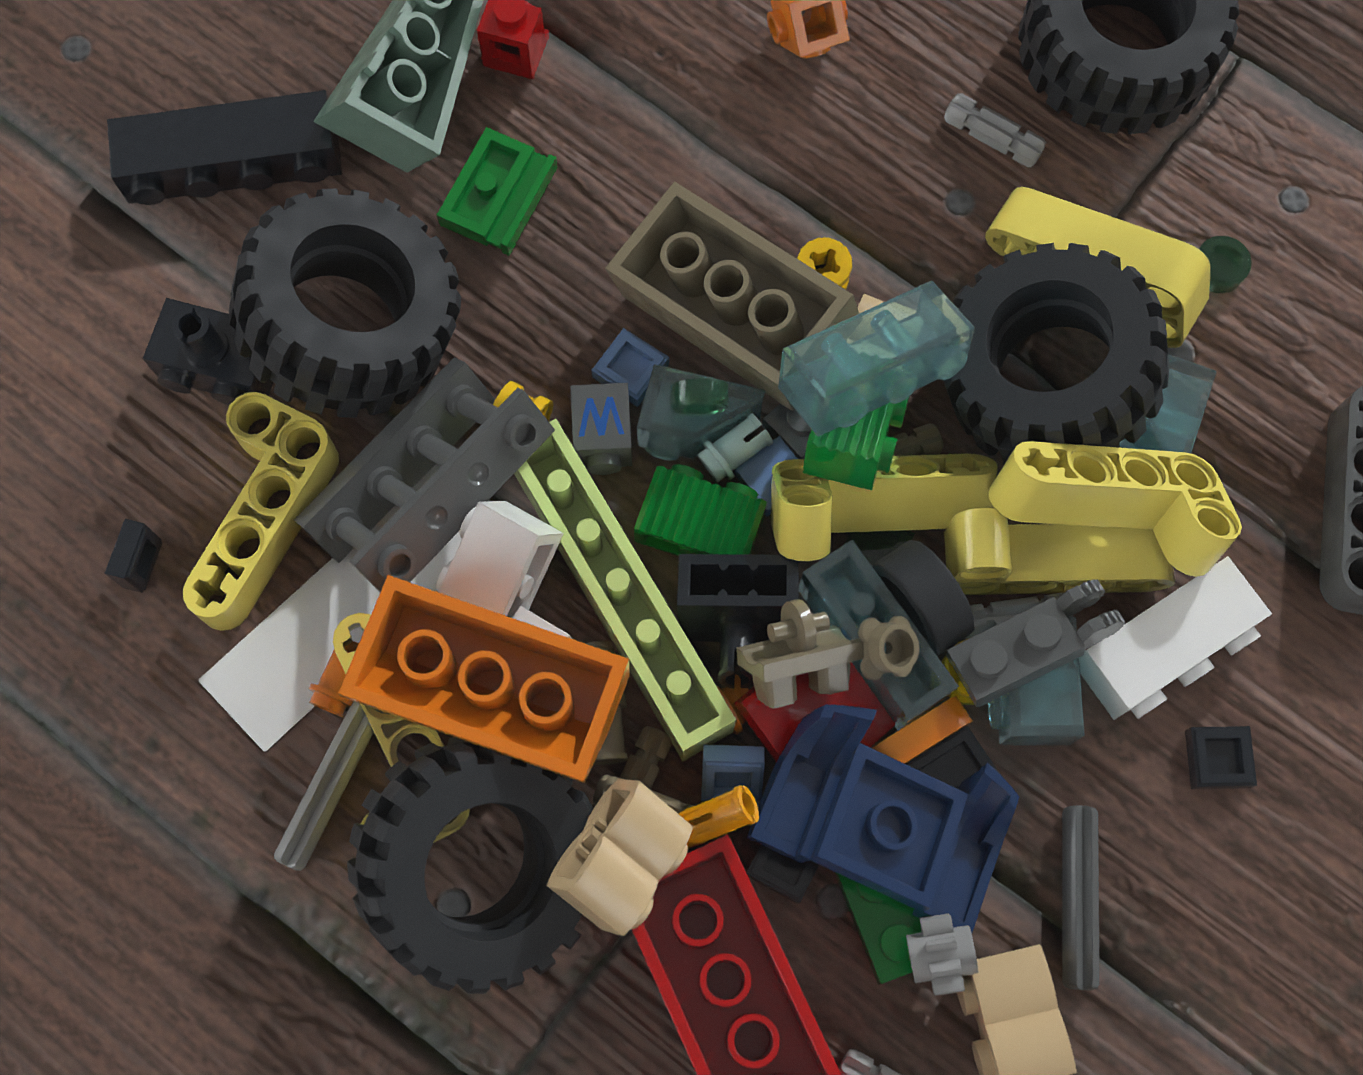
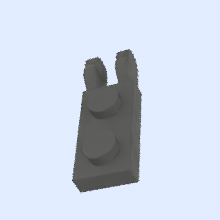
(1030, 644)

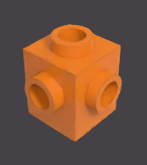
(813, 33)

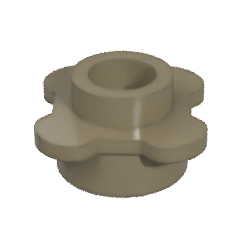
(901, 647)

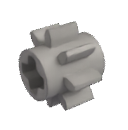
(942, 954)

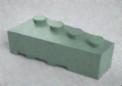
(404, 81)

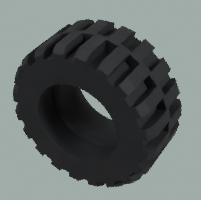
(1123, 84)
(353, 241)
(1050, 292)
(393, 855)

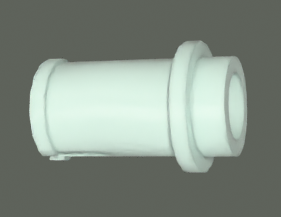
(731, 449)

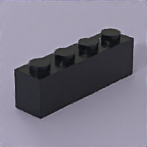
(222, 148)

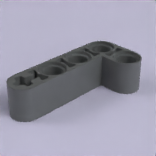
(1342, 498)

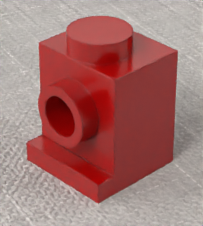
(516, 25)

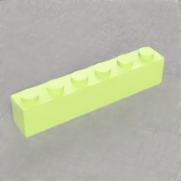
(625, 597)

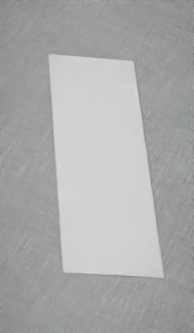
(270, 670)

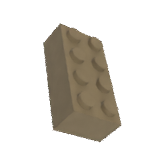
(725, 287)

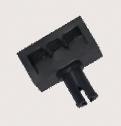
(198, 351)
(733, 602)

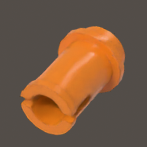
(327, 689)

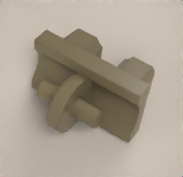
(799, 646)

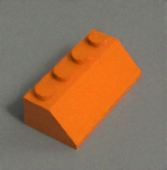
(486, 678)

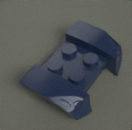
(883, 818)

